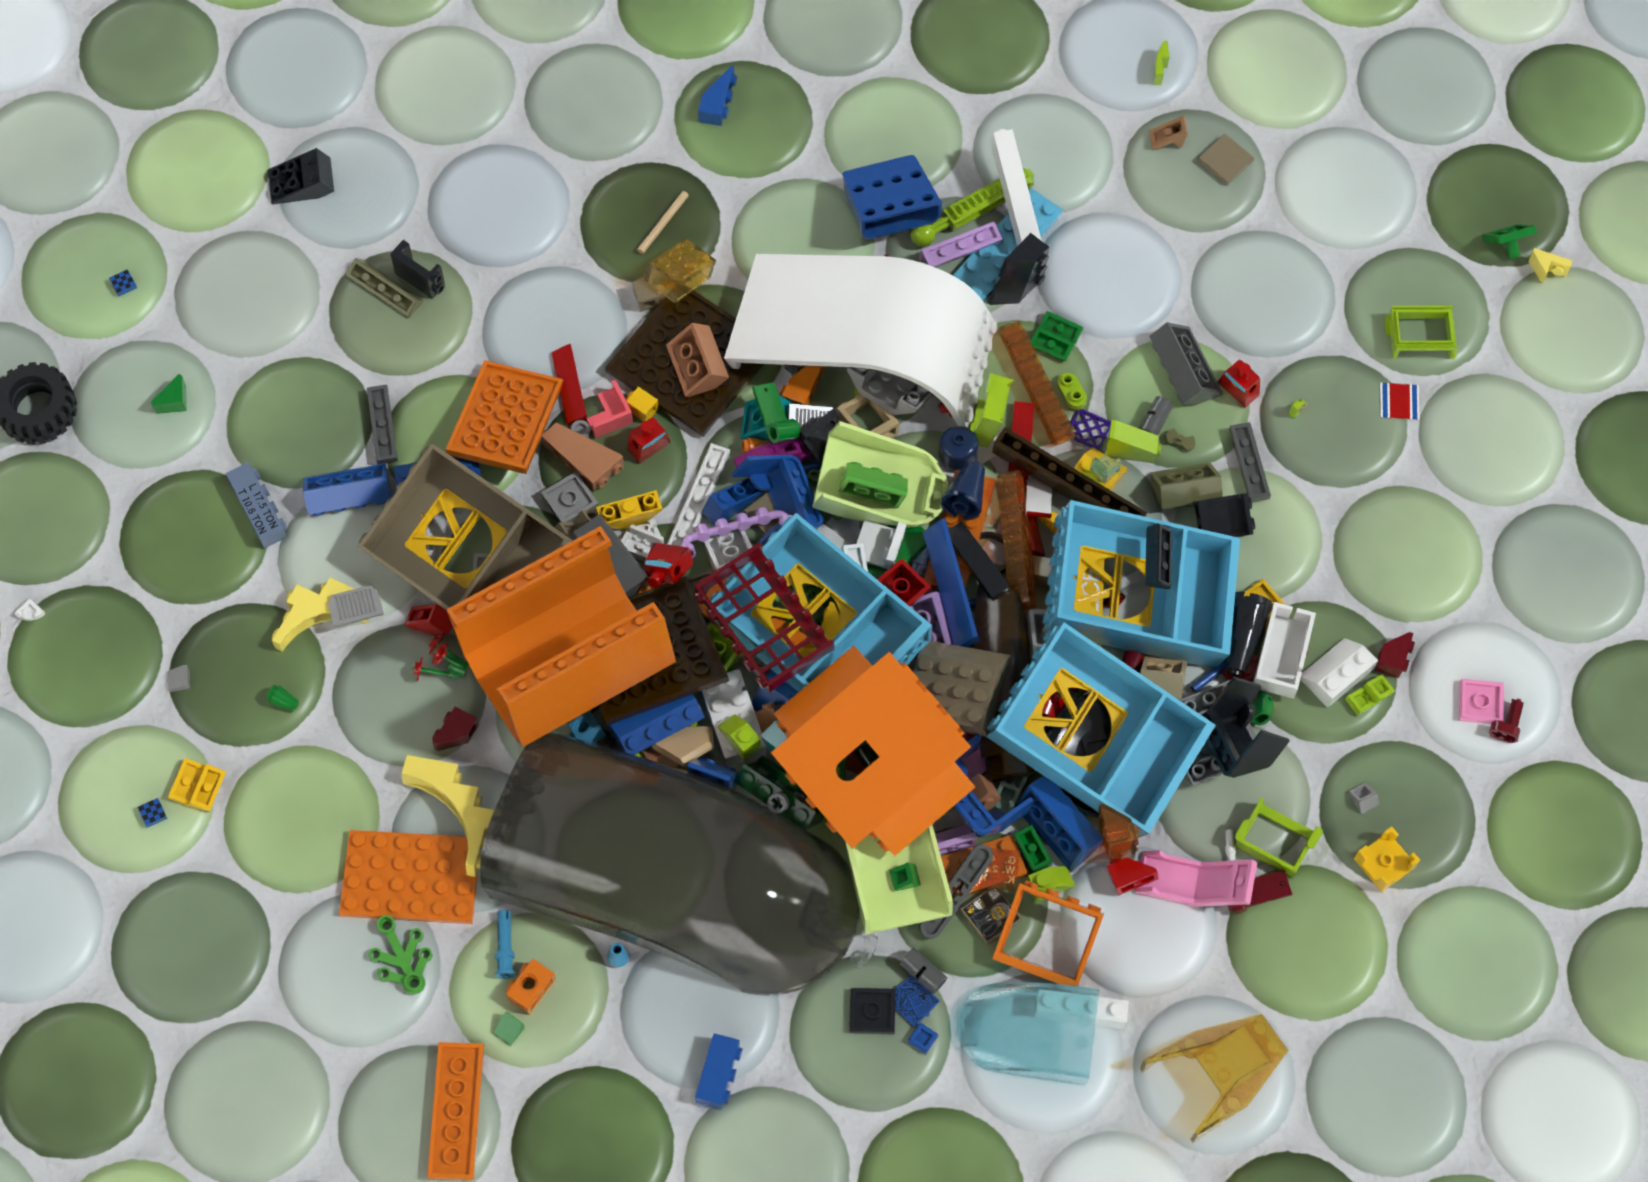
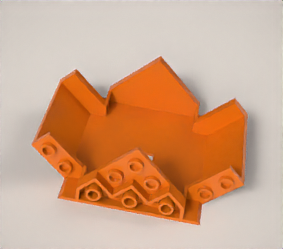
(903, 724)

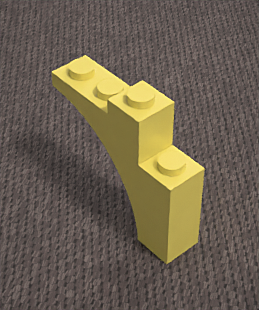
(306, 610)

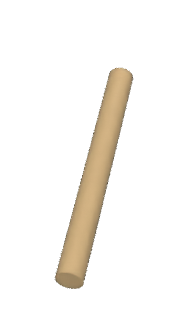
(662, 222)

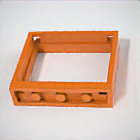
(1035, 969)

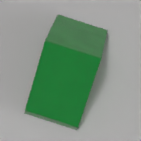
(171, 398)

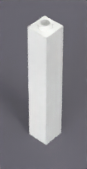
(1014, 185)

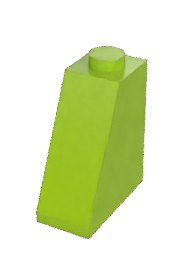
(1131, 443)

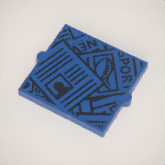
(914, 1001)

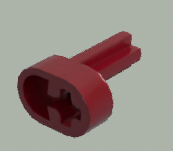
(1508, 730)

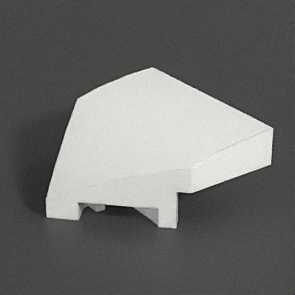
(641, 538)

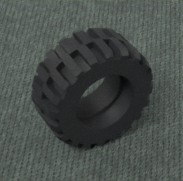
(46, 423)

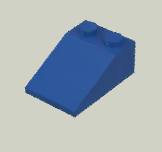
(712, 771)

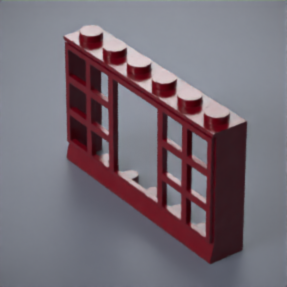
(790, 600)

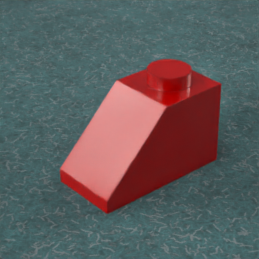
(429, 619)
(1130, 874)

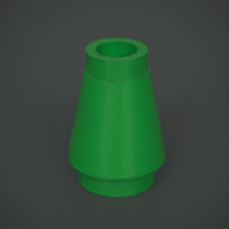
(282, 698)

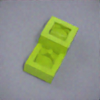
(1161, 62)
(1369, 695)

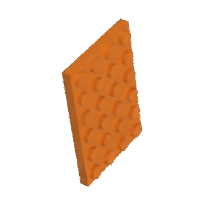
(504, 417)
(408, 877)

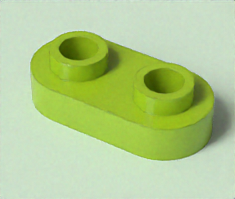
(1072, 389)

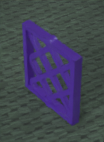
(1093, 417)

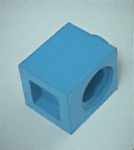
(586, 728)

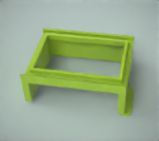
(1421, 312)
(990, 412)
(1311, 836)

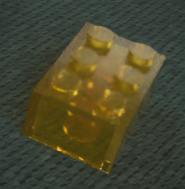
(680, 270)

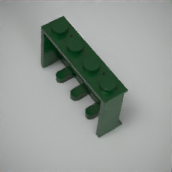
(749, 779)

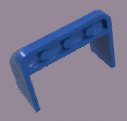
(786, 485)
(976, 814)

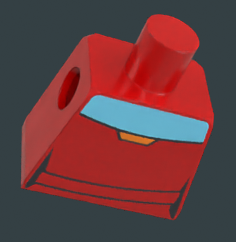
(1241, 383)
(649, 439)
(667, 563)

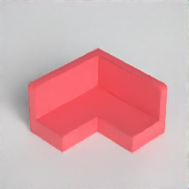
(615, 413)

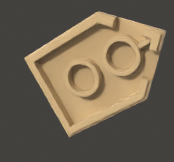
(686, 744)

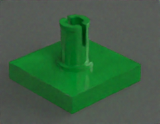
(1509, 236)

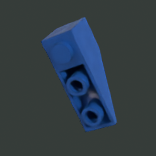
(714, 101)
(730, 500)

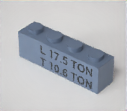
(256, 504)

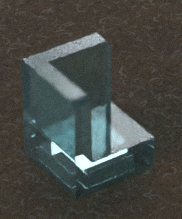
(1105, 467)

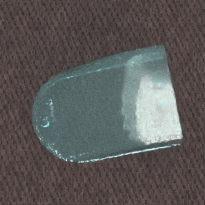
(1031, 1029)

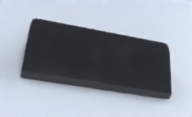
(1158, 556)

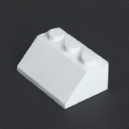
(1338, 671)

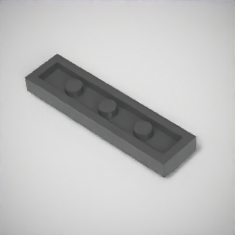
(382, 424)
(1249, 462)

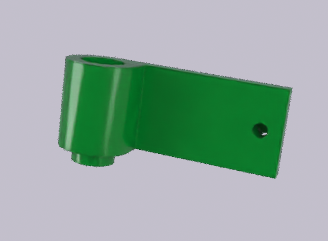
(773, 414)

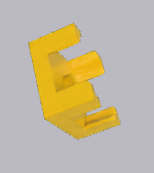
(1386, 860)

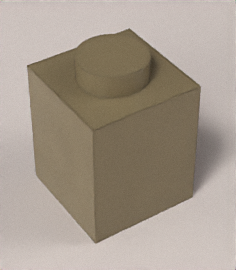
(645, 295)

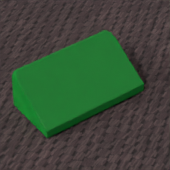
(1033, 849)

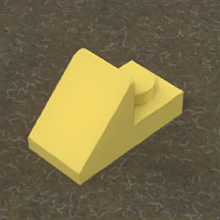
(1544, 262)

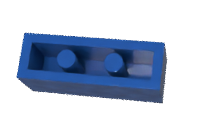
(718, 1071)

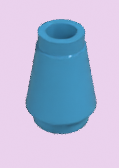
(619, 959)

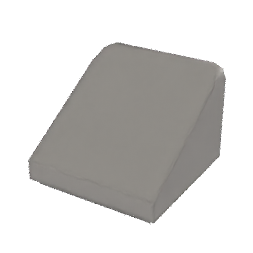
(179, 679)
(1364, 797)

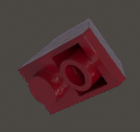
(1393, 655)
(456, 730)

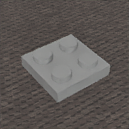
(569, 498)

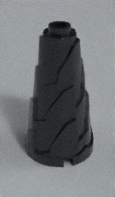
(1248, 625)

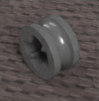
(784, 801)

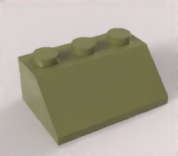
(1185, 485)

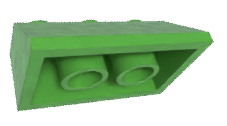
(873, 484)

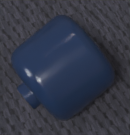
(957, 447)

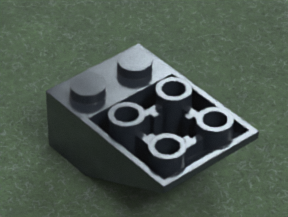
(301, 178)

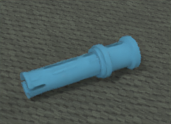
(504, 954)

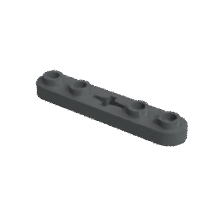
(969, 873)

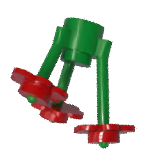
(456, 664)

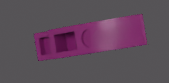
(790, 447)

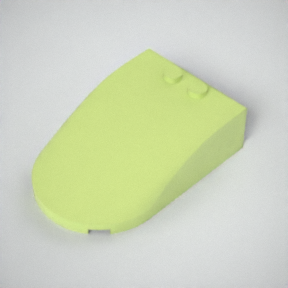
(855, 444)
(878, 901)

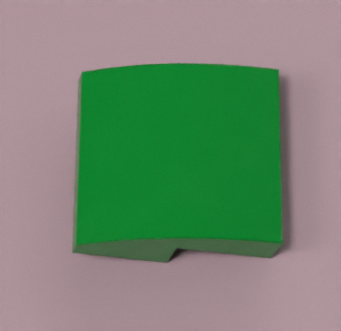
(1056, 336)

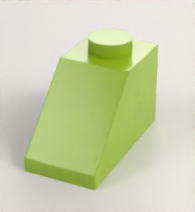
(740, 736)
(1053, 878)

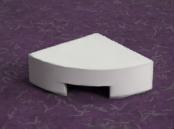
(29, 611)

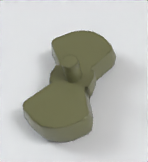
(1174, 438)

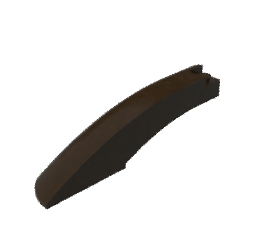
(1002, 630)

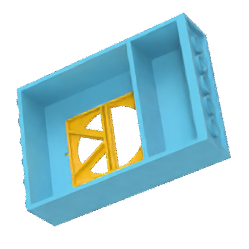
(869, 612)
(1178, 623)
(1150, 736)

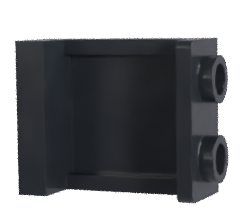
(405, 267)
(816, 435)
(1226, 515)

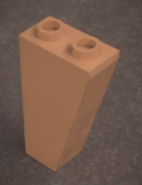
(582, 455)

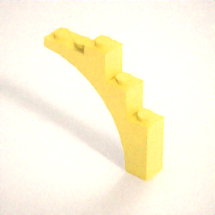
(443, 782)

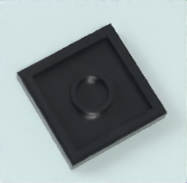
(872, 1011)

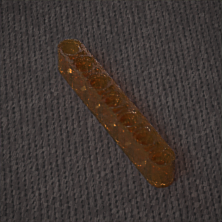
(1036, 383)
(1016, 537)

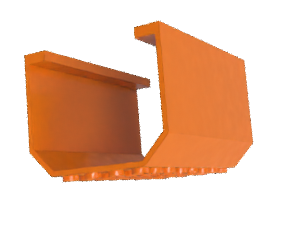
(559, 638)

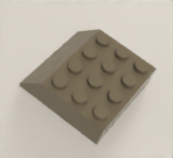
(964, 682)

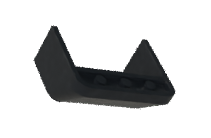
(1230, 739)

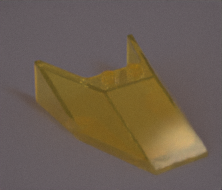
(1236, 1059)

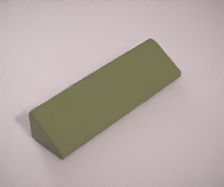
(384, 287)

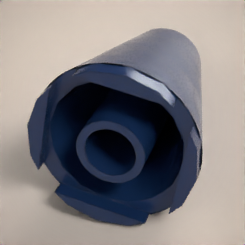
(965, 492)

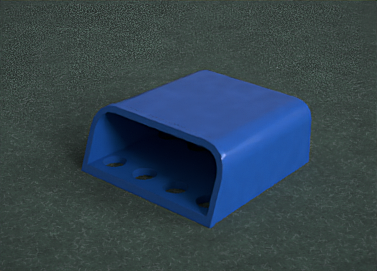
(891, 197)

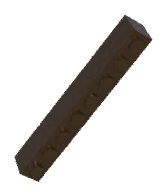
(1058, 474)

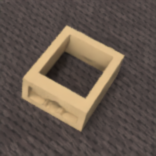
(889, 428)

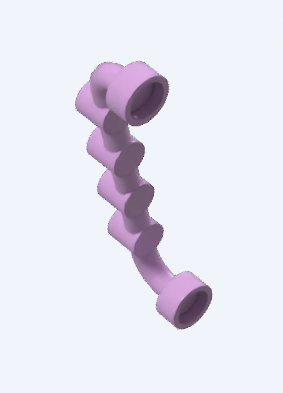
(723, 528)

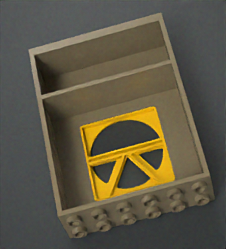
(440, 485)

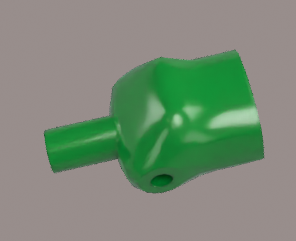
(1262, 708)

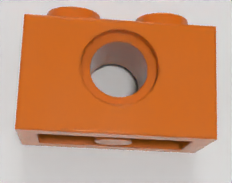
(525, 998)

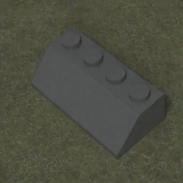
(1185, 364)
(626, 567)

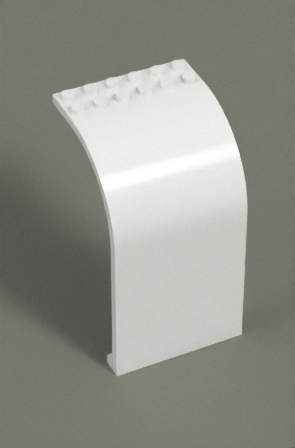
(869, 316)

